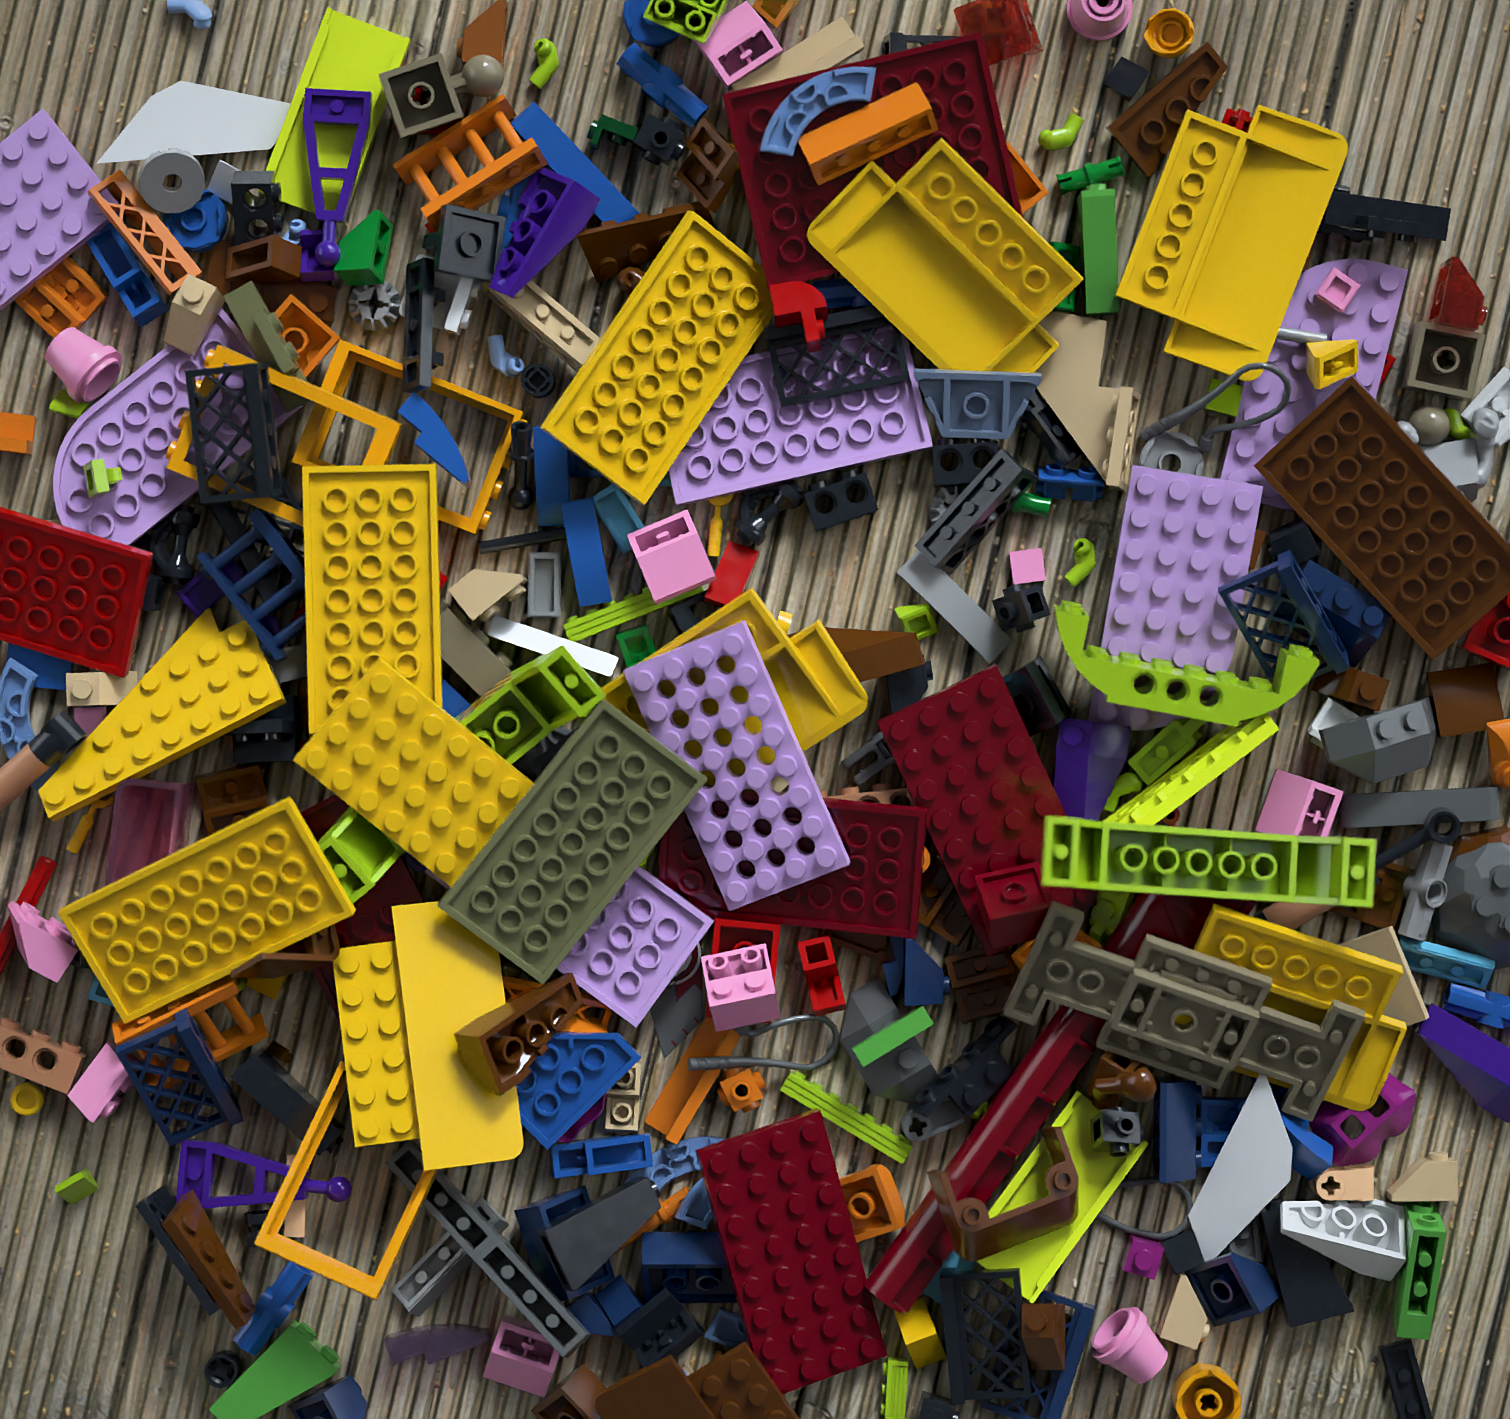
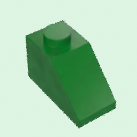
(365, 251)

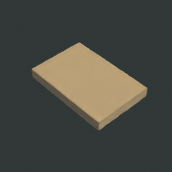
(1406, 1000)

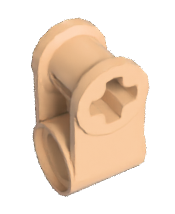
(1349, 1183)

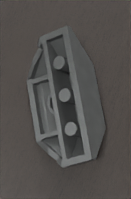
(1384, 741)
(902, 1070)

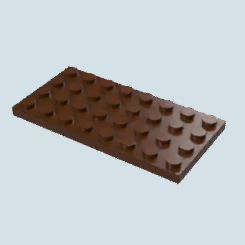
(1391, 517)

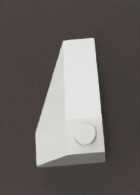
(1357, 1235)

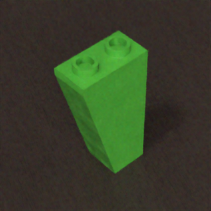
(1098, 250)
(1420, 1273)
(280, 1373)

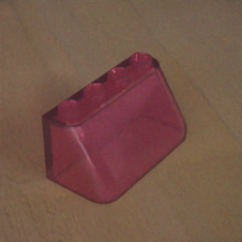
(147, 824)

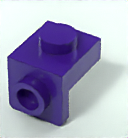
(310, 268)

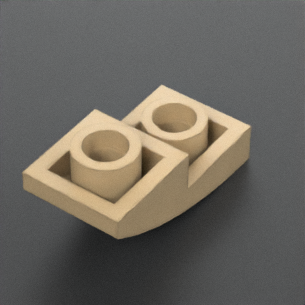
(624, 1103)

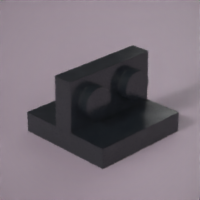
(467, 243)
(1036, 696)
(270, 736)
(660, 1329)

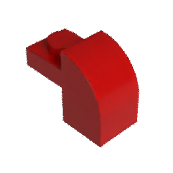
(800, 303)
(822, 975)

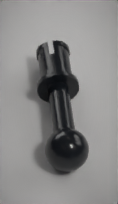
(520, 495)

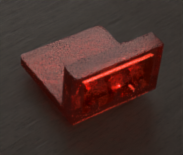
(1004, 25)

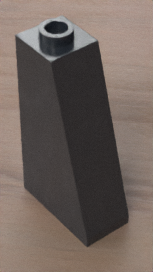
(284, 1097)
(595, 1231)
(1301, 1274)

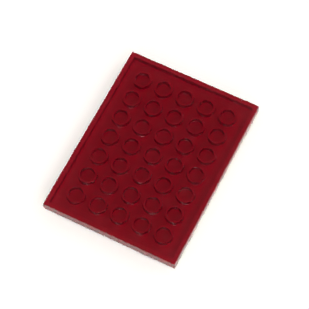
(782, 187)

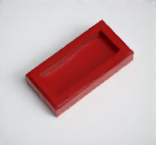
(732, 574)

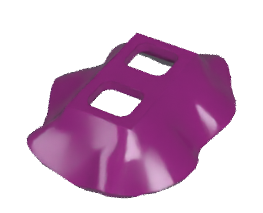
(1376, 1130)

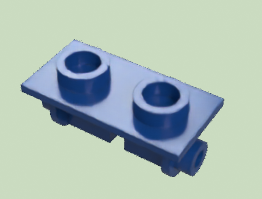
(1085, 482)

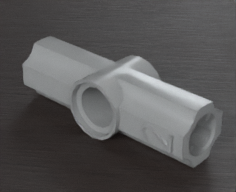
(1425, 890)

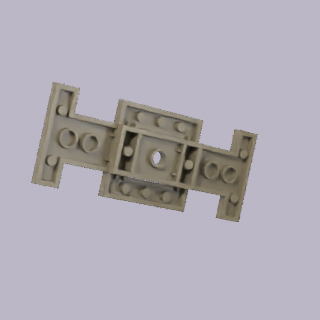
(1144, 1004)

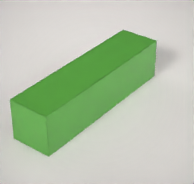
(892, 1035)

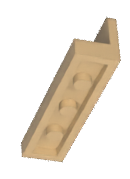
(818, 52)

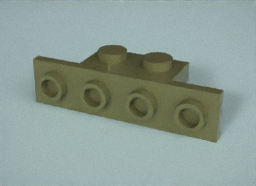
(265, 339)

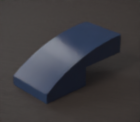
(894, 968)

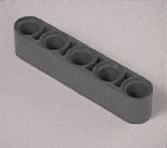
(1413, 806)

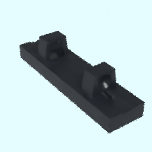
(418, 327)

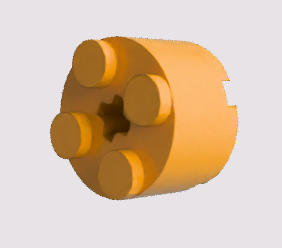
(1204, 1381)

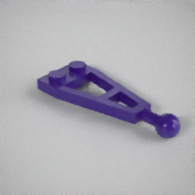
(334, 108)
(197, 1173)

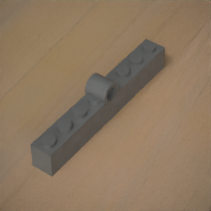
(492, 1253)

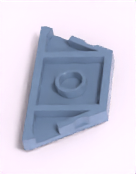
(976, 401)

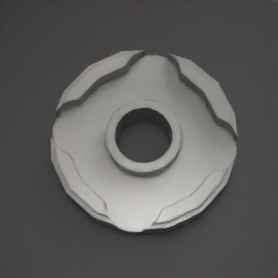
(175, 198)
(1172, 444)

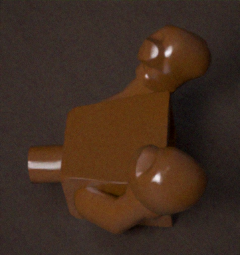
(1119, 1078)

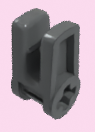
(876, 745)
(940, 1120)

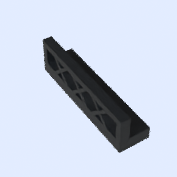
(975, 512)

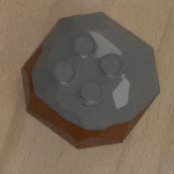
(1478, 896)

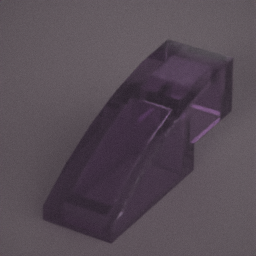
(435, 1341)

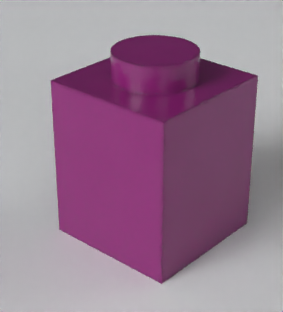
(1142, 1256)

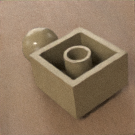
(480, 76)
(1423, 375)

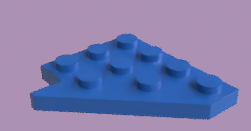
(571, 1080)

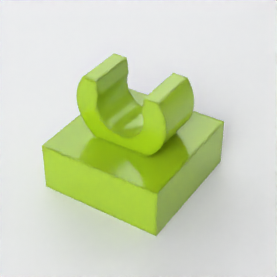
(99, 478)

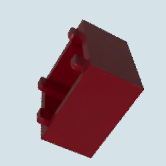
(1012, 903)

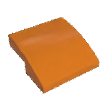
(63, 298)

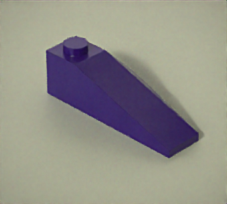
(549, 219)
(1088, 765)
(1472, 1058)

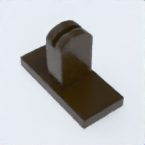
(279, 1051)

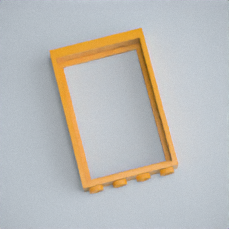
(336, 382)
(378, 454)
(312, 1260)

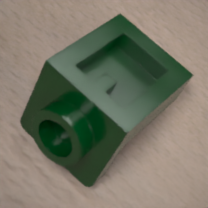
(618, 131)

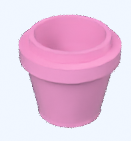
(1098, 22)
(83, 364)
(1129, 1345)

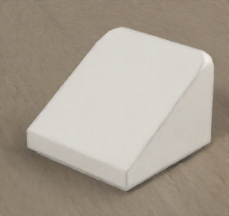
(221, 181)

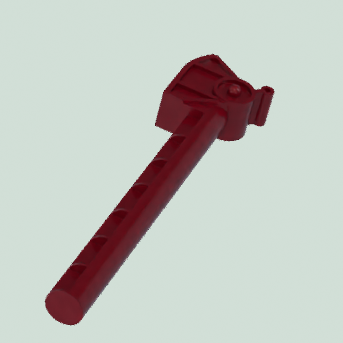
(1028, 1099)

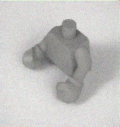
(1466, 460)

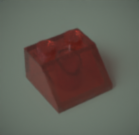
(1457, 298)

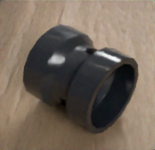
(541, 384)
(254, 1221)
(219, 1373)

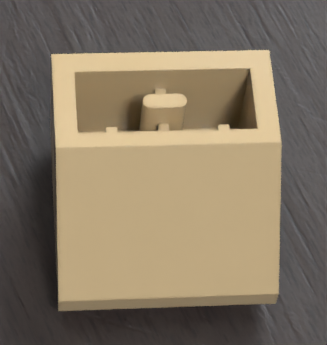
(484, 590)

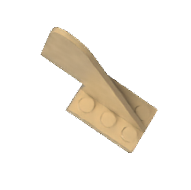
(1095, 416)

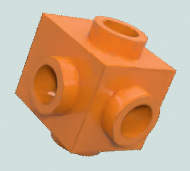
(745, 1076)

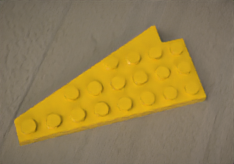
(187, 699)

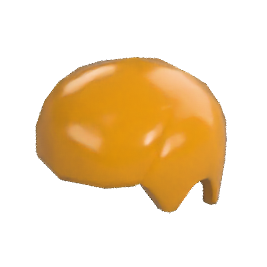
(1169, 33)

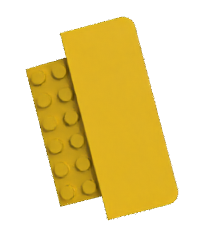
(1232, 234)
(947, 263)
(805, 670)
(1304, 982)
(400, 1045)

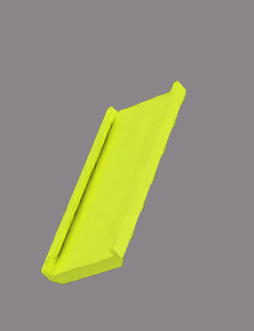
(343, 57)
(1194, 771)
(1098, 1179)

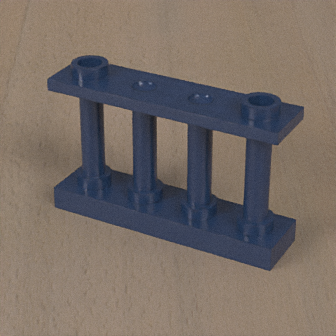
(282, 554)

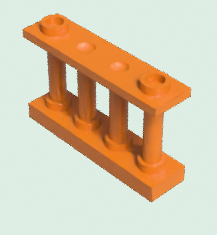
(486, 183)
(222, 1045)

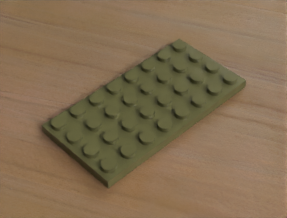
(572, 841)

